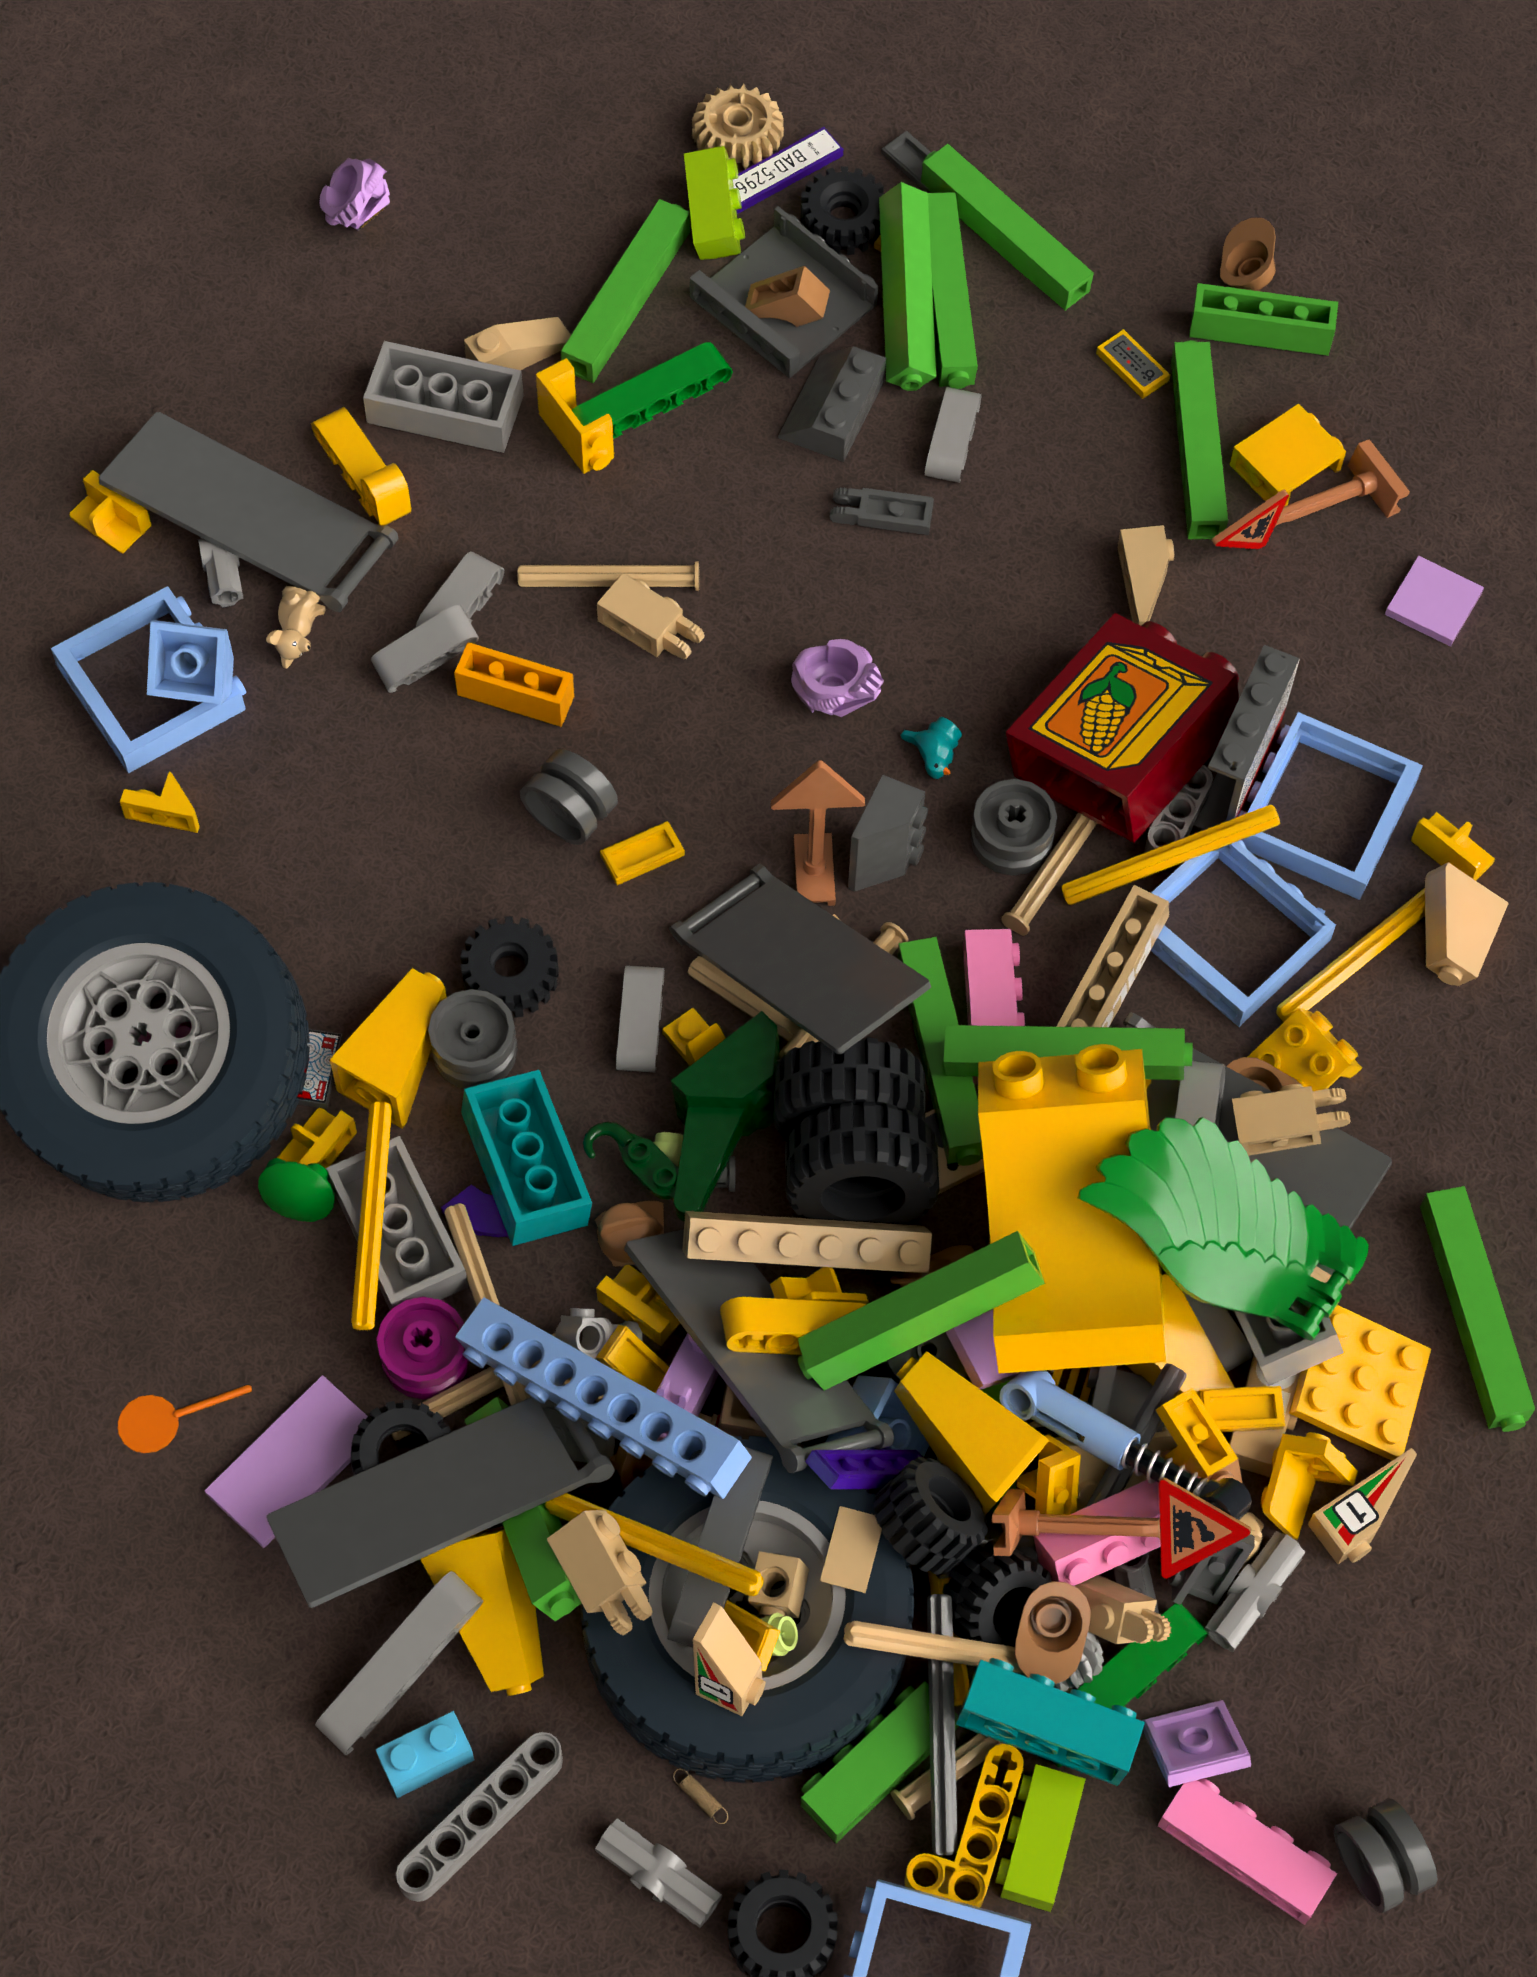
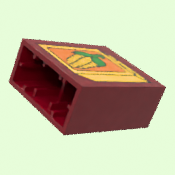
(1125, 725)

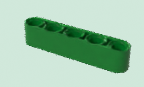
(658, 389)
(1139, 1665)

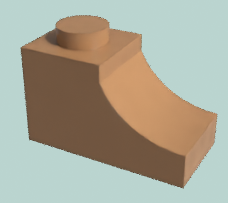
(790, 296)

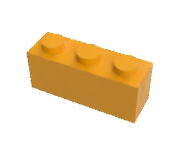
(514, 684)

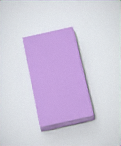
(289, 1459)

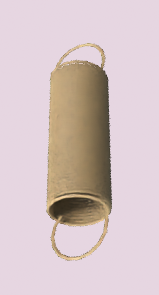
(700, 1795)

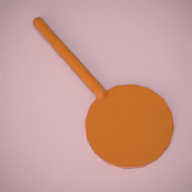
(152, 1421)

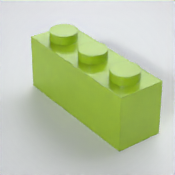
(714, 203)
(1040, 1837)

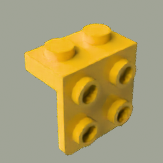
(1308, 1051)
(1295, 1469)

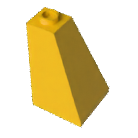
(390, 1047)
(1185, 1346)
(967, 1428)
(505, 1627)

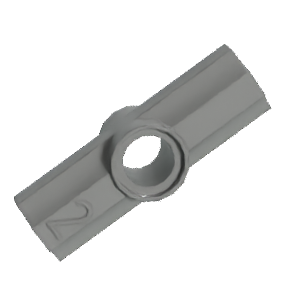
(222, 573)
(1254, 1591)
(658, 1872)

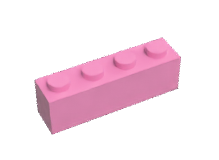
(991, 979)
(1082, 1556)
(1248, 1849)

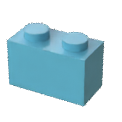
(425, 1754)

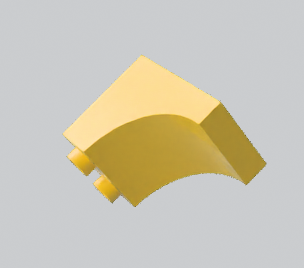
(1041, 1141)

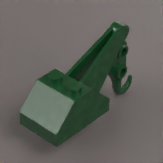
(718, 1102)

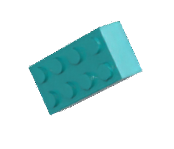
(526, 1157)
(1051, 1721)

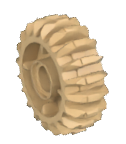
(740, 121)

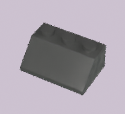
(835, 402)
(887, 834)

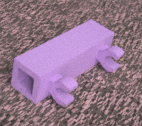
(688, 1379)

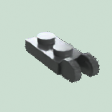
(883, 510)

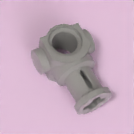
(594, 1329)

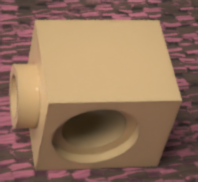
(775, 1569)

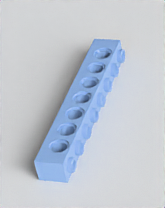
(712, 1471)

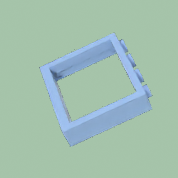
(166, 736)
(1355, 752)
(1283, 896)
(874, 1903)

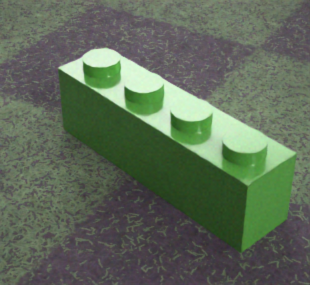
(1263, 319)
(873, 1767)

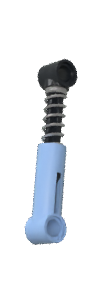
(1038, 1398)

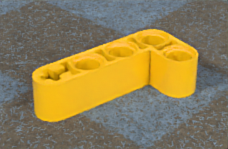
(379, 486)
(776, 1323)
(978, 1828)

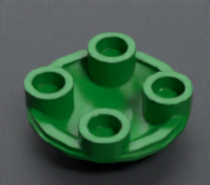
(296, 1190)

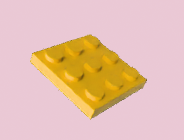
(1368, 1389)

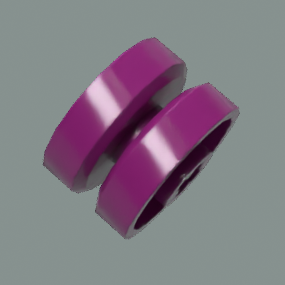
(421, 1347)

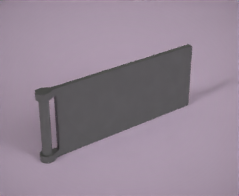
(245, 508)
(801, 960)
(1330, 1175)
(766, 1384)
(431, 1498)

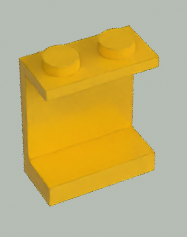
(587, 445)
(1286, 453)

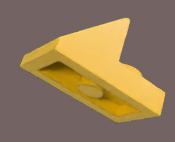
(168, 810)
(692, 1036)
(1197, 1436)

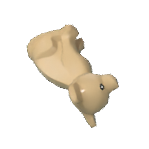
(296, 617)

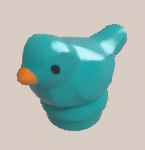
(936, 745)

